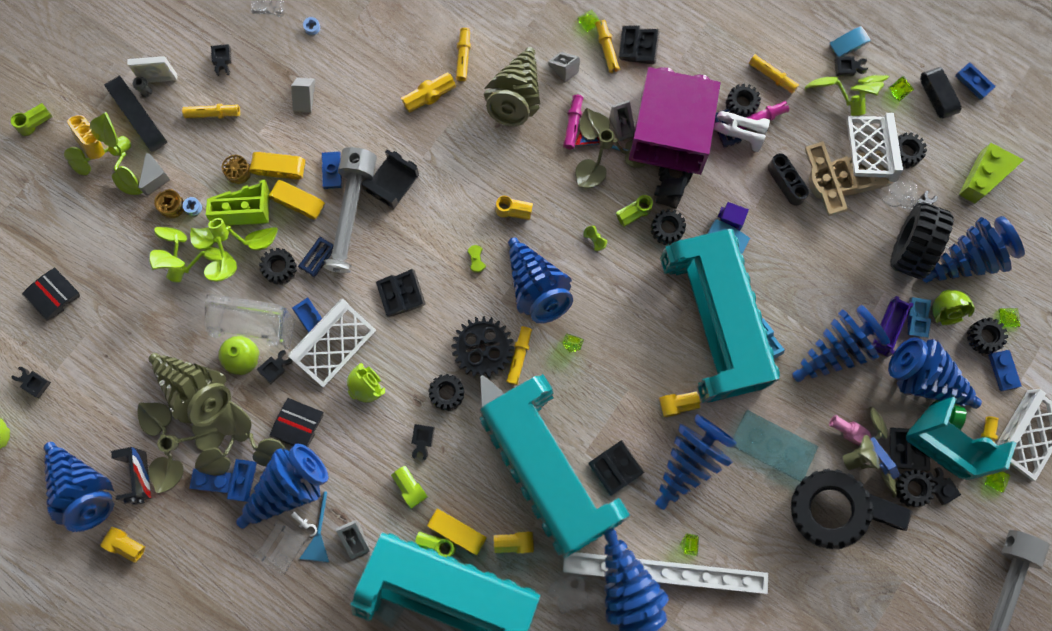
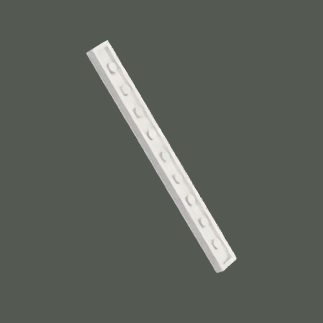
(677, 573)

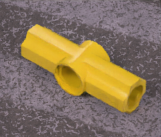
(428, 92)

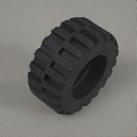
(922, 240)
(855, 493)

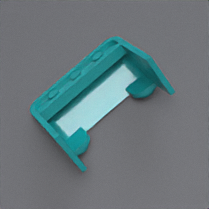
(954, 448)

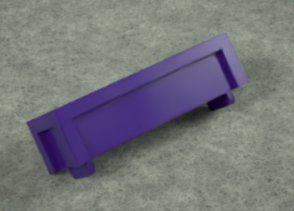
(892, 324)

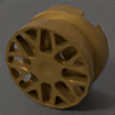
(236, 169)
(169, 203)

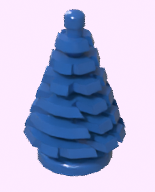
(981, 251)
(538, 284)
(857, 335)
(930, 373)
(696, 455)
(287, 482)
(75, 491)
(631, 593)

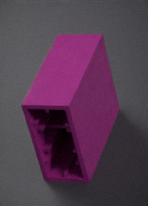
(675, 120)

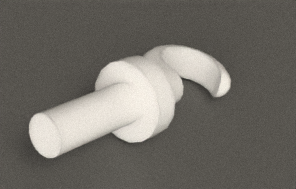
(303, 523)

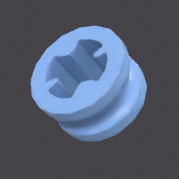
(306, 24)
(197, 205)

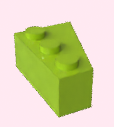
(988, 170)
(241, 207)

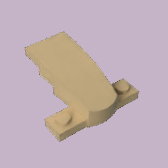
(836, 178)

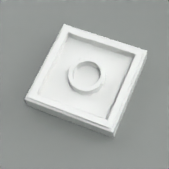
(153, 69)

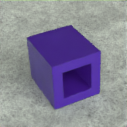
(733, 215)

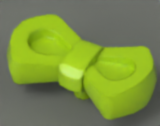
(591, 233)
(475, 252)

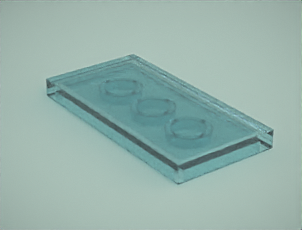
(774, 445)

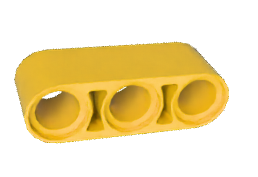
(82, 134)
(277, 165)
(296, 199)
(457, 531)

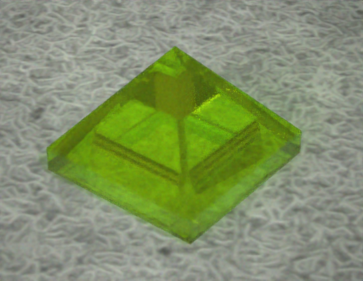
(588, 20)
(901, 88)
(1009, 317)
(572, 343)
(998, 481)
(690, 544)

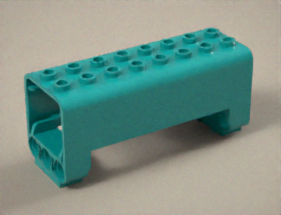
(727, 314)
(544, 470)
(440, 589)

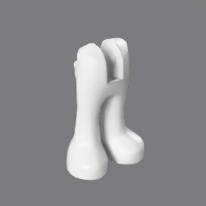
(731, 129)

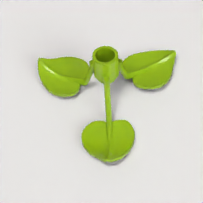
(871, 85)
(104, 132)
(218, 232)
(175, 266)

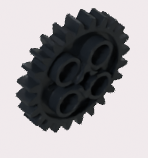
(486, 364)

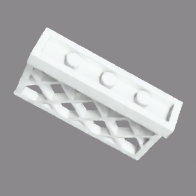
(888, 146)
(320, 330)
(1020, 422)

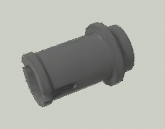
(141, 85)

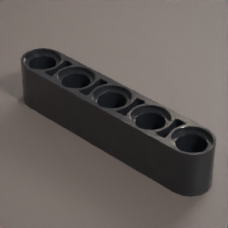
(135, 113)

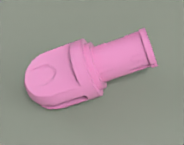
(851, 431)

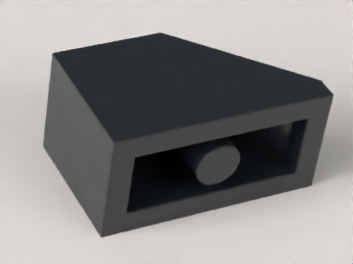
(670, 191)

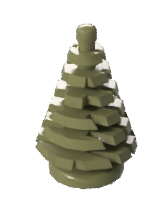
(514, 91)
(191, 390)

